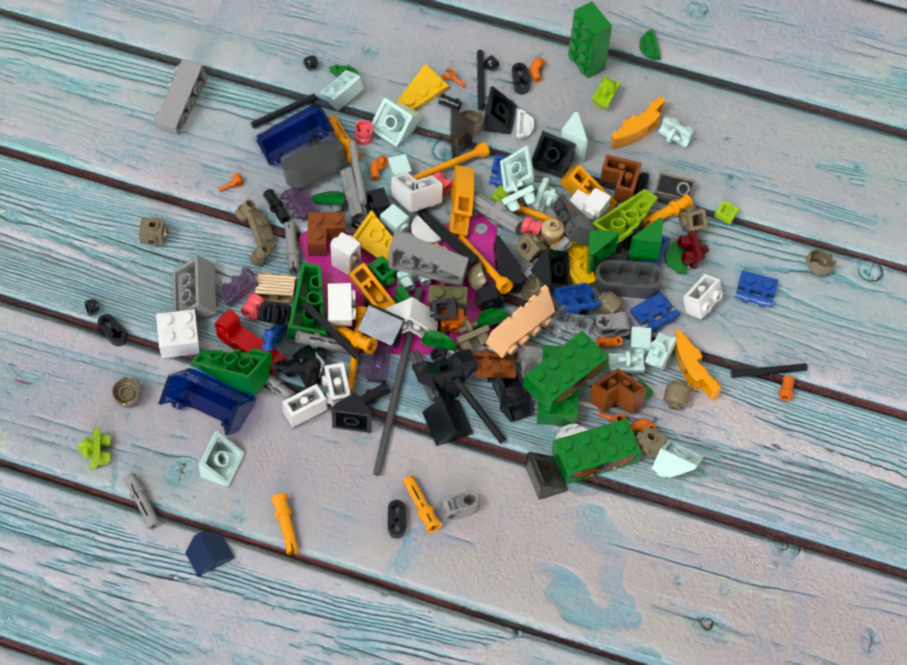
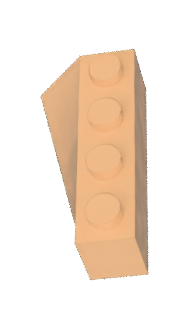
(523, 324)

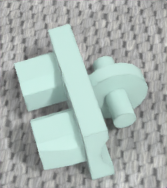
(676, 132)
(526, 192)
(544, 195)
(408, 280)
(660, 351)
(627, 362)

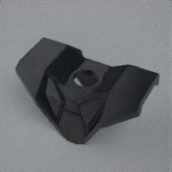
(306, 362)
(442, 373)
(516, 406)

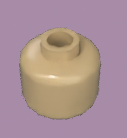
(552, 231)

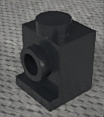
(377, 201)
(488, 298)
(448, 303)

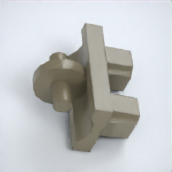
(480, 334)

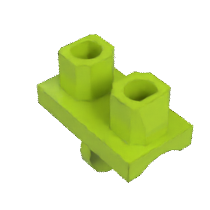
(605, 92)
(93, 447)

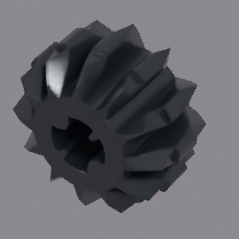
(274, 312)

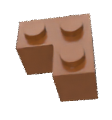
(623, 174)
(323, 227)
(618, 389)

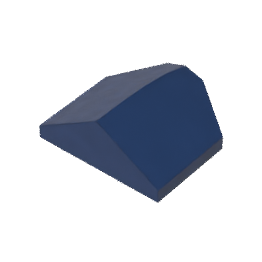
(208, 552)

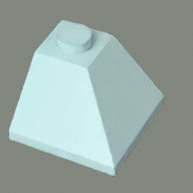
(395, 121)
(675, 460)

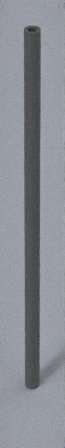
(395, 395)

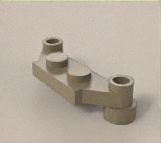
(260, 229)

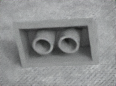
(195, 287)

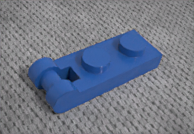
(274, 337)

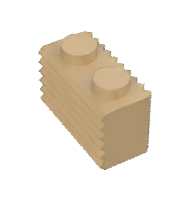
(276, 287)

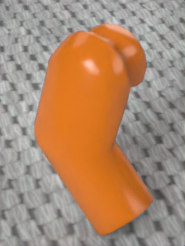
(534, 69)

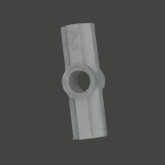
(356, 210)
(497, 213)

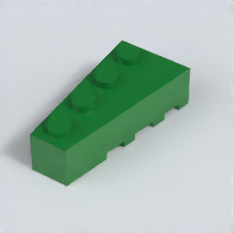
(309, 289)

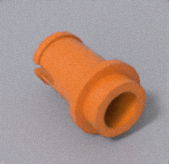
(786, 391)

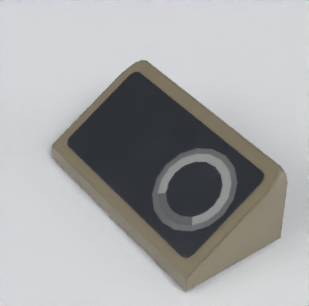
(673, 186)

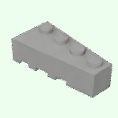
(181, 96)
(426, 259)

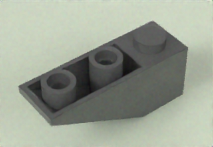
(575, 222)

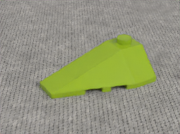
(627, 215)

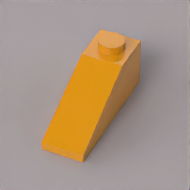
(579, 179)
(369, 287)

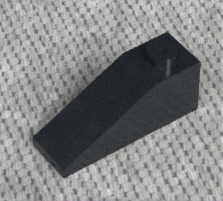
(507, 265)

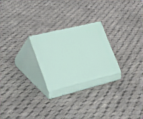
(342, 89)
(574, 132)
(517, 167)
(220, 460)

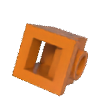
(452, 325)

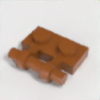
(491, 368)

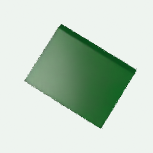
(647, 243)
(600, 247)

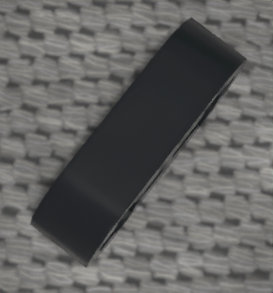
(524, 78)
(109, 332)
(392, 519)

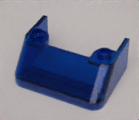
(292, 133)
(208, 396)

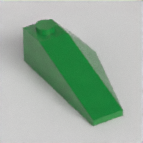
(239, 369)

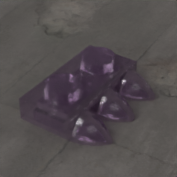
(300, 201)
(238, 287)
(377, 364)

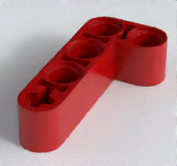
(231, 333)

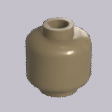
(609, 303)
(677, 394)

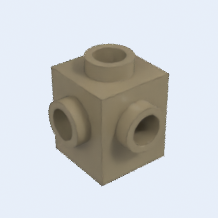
(693, 219)
(152, 231)
(530, 247)
(651, 442)

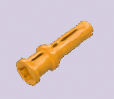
(342, 136)
(673, 208)
(358, 339)
(425, 510)
(283, 514)

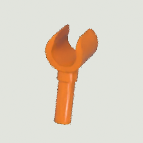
(452, 76)
(237, 181)
(612, 418)

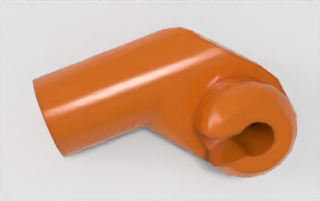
(376, 166)
(608, 342)
(641, 424)

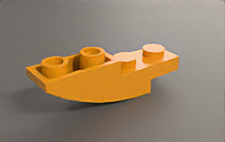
(638, 127)
(462, 200)
(689, 362)

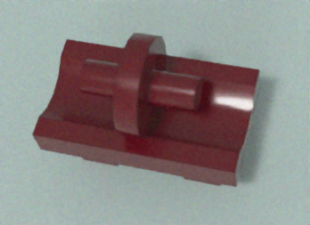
(695, 250)

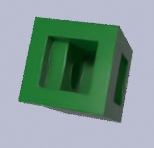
(382, 273)

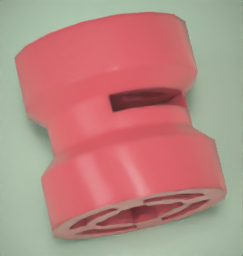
(363, 132)
(447, 183)
(531, 226)
(251, 308)

